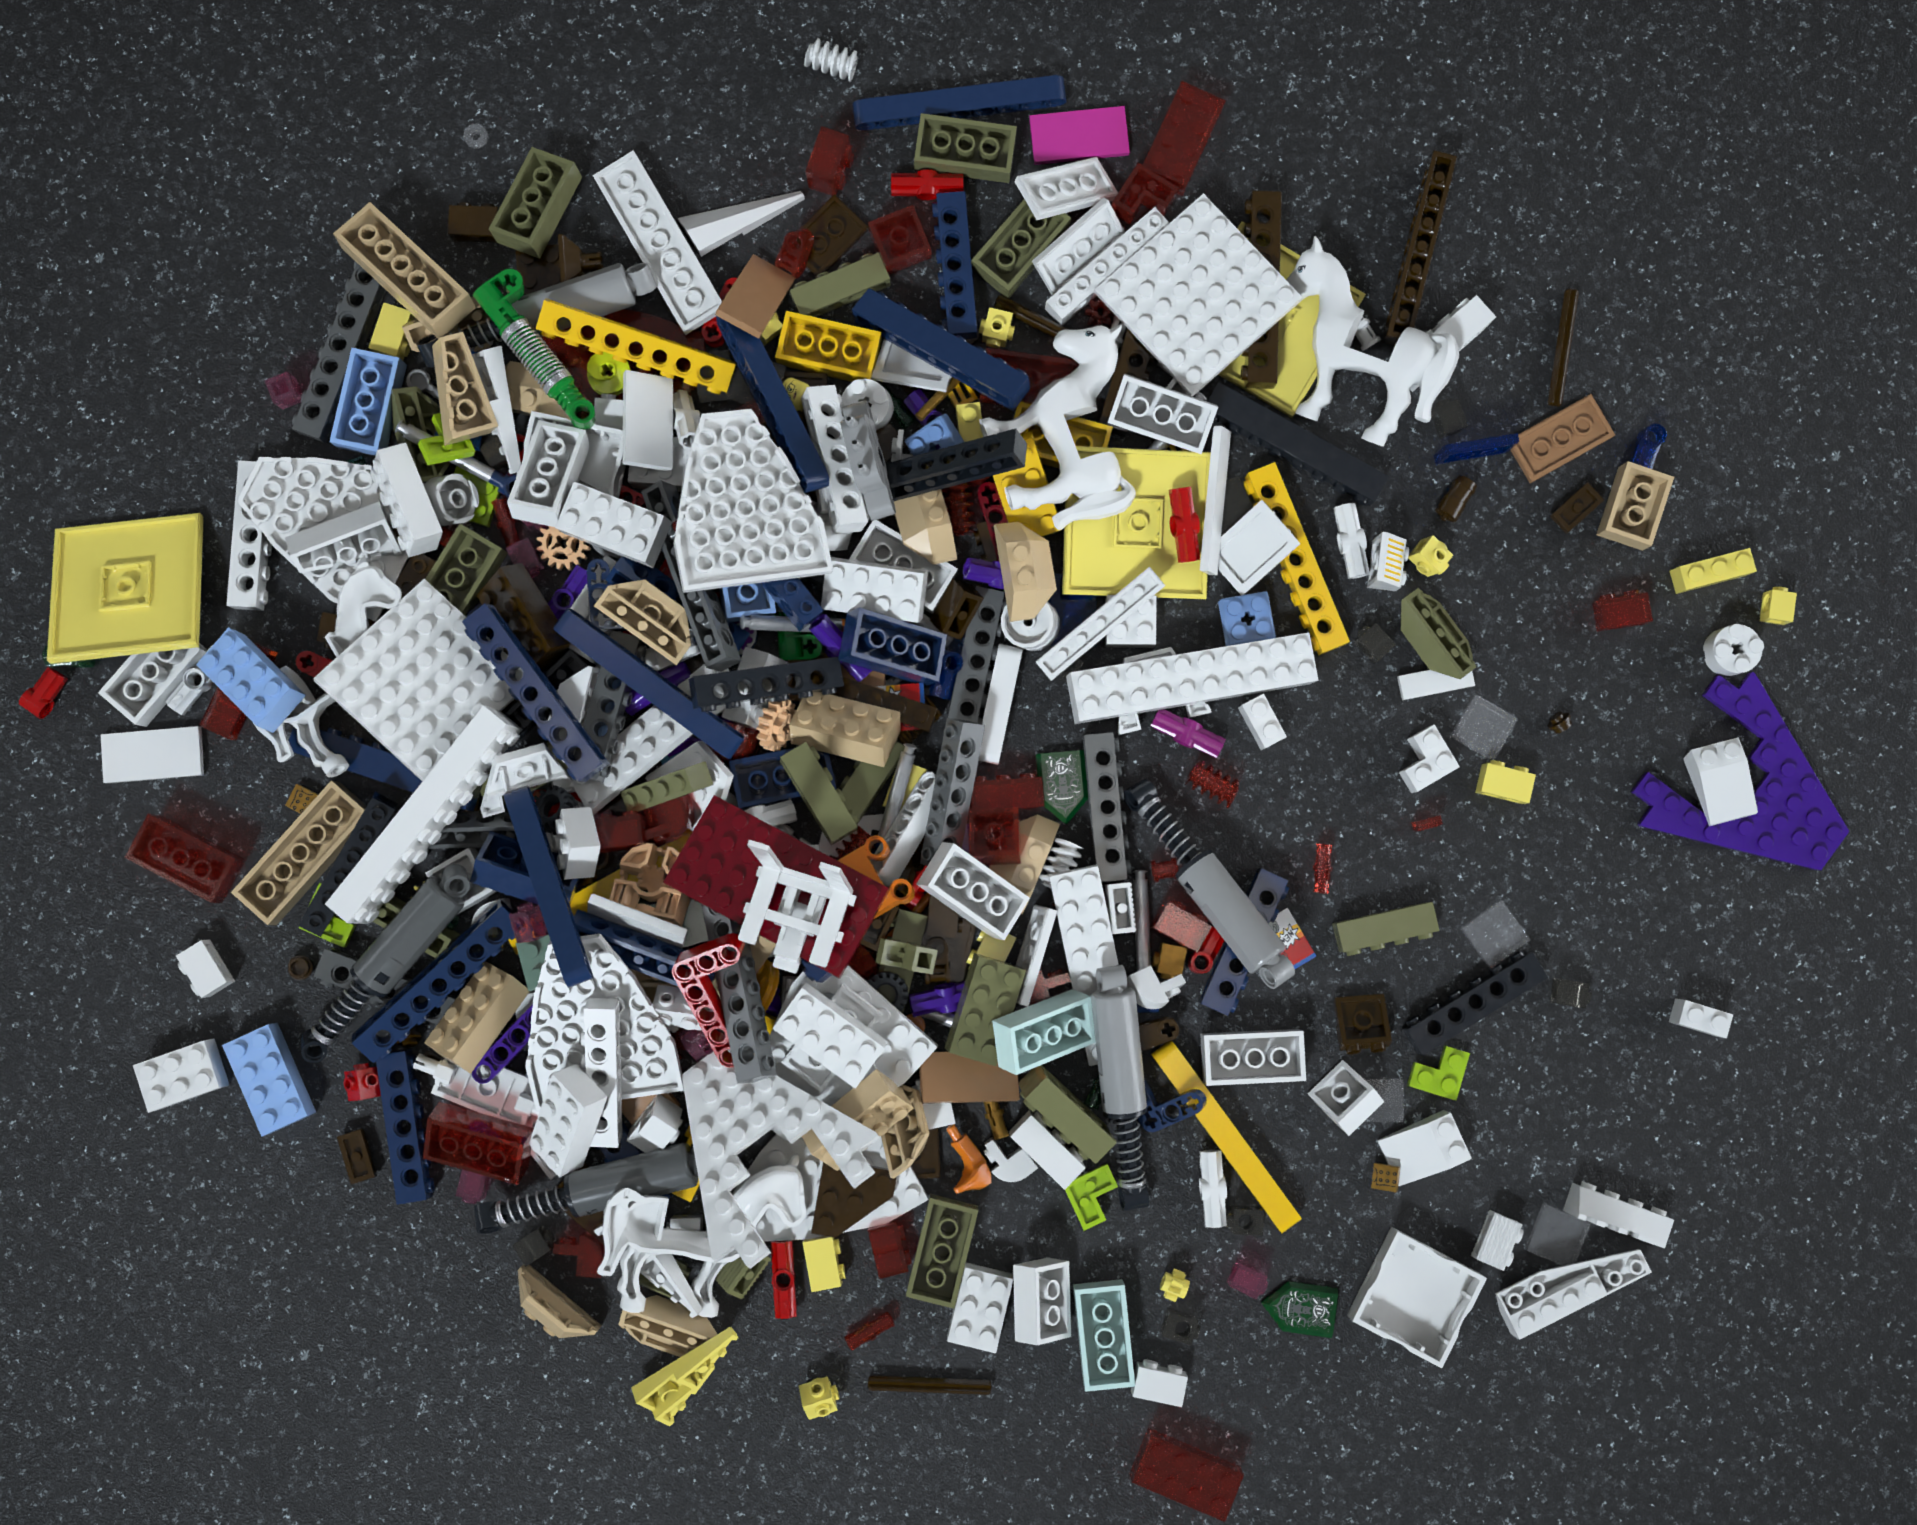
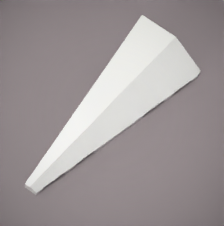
(718, 226)
(493, 376)
(665, 1272)

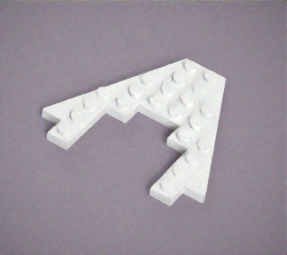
(731, 1118)

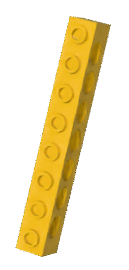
(553, 310)
(1336, 635)

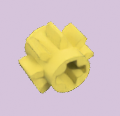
(1174, 1285)

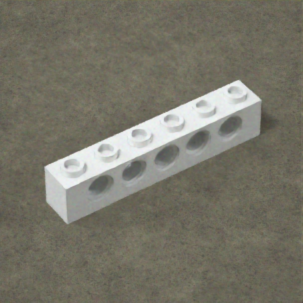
(1080, 288)
(819, 425)
(241, 549)
(605, 1013)

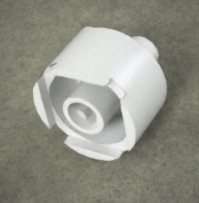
(875, 394)
(452, 498)
(1736, 639)

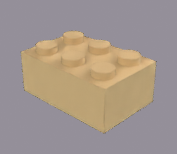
(1635, 506)

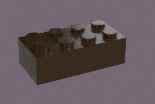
(526, 613)

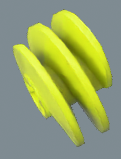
(599, 381)

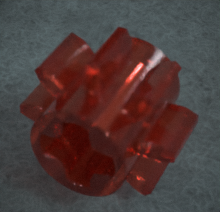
(1094, 318)

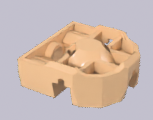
(642, 861)

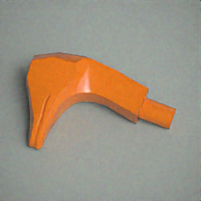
(976, 1170)

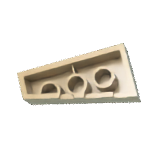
(461, 393)

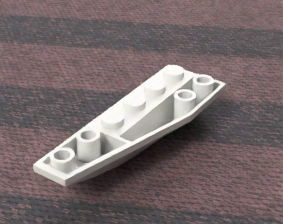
(1565, 1289)

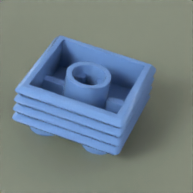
(938, 431)
(1234, 609)

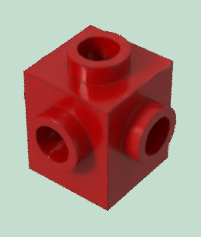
(362, 1082)

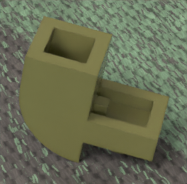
(906, 955)

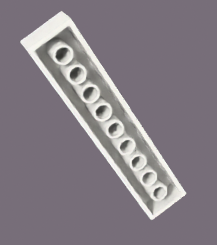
(1191, 678)
(424, 817)

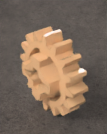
(555, 549)
(775, 725)

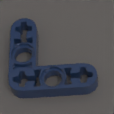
(593, 611)
(1161, 1113)

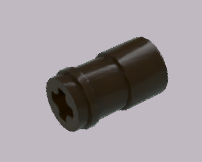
(1456, 498)

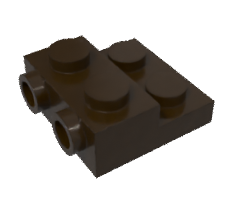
(1362, 1023)

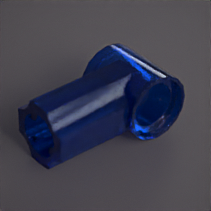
(1646, 450)
(944, 687)

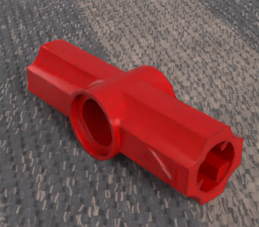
(925, 184)
(1184, 524)
(784, 1294)

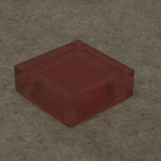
(1427, 823)

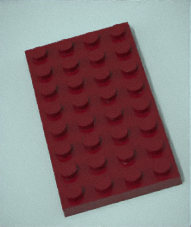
(722, 871)

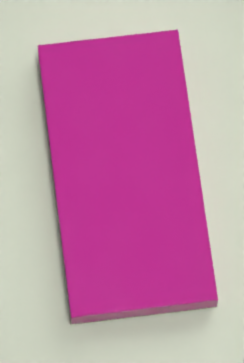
(1079, 135)

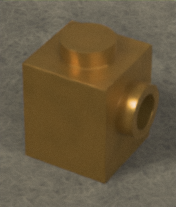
(1169, 960)

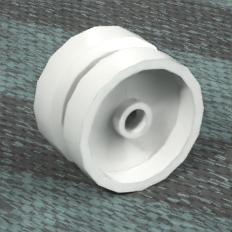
(1033, 637)

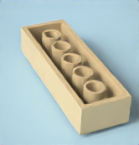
(404, 270)
(300, 854)

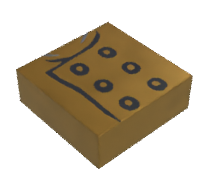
(300, 798)
(1385, 1177)

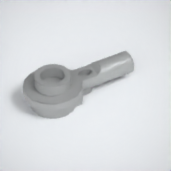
(423, 381)

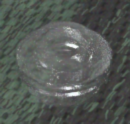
(474, 129)

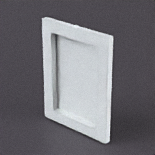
(903, 368)
(1254, 547)

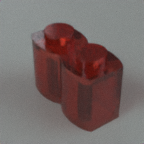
(889, 1249)

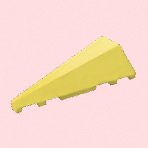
(671, 1386)

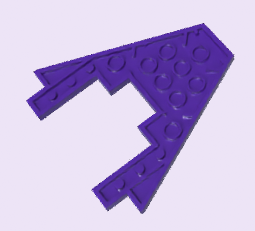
(1794, 813)

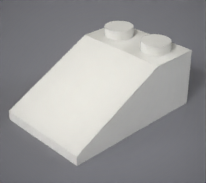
(1722, 781)
(1425, 1147)

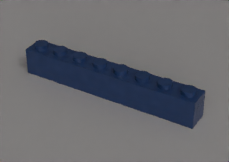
(942, 349)
(371, 761)

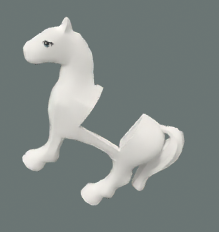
(1411, 363)
(1089, 478)
(362, 590)
(640, 1223)

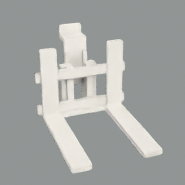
(794, 917)

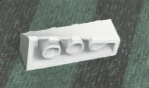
(344, 540)
(1618, 1215)

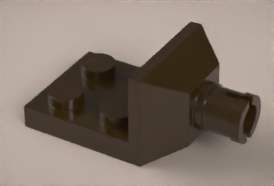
(556, 265)

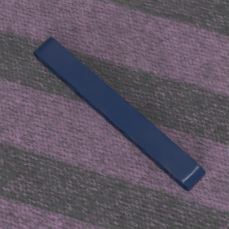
(960, 102)
(775, 406)
(648, 683)
(548, 887)

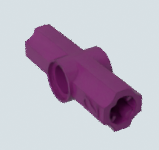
(1188, 733)

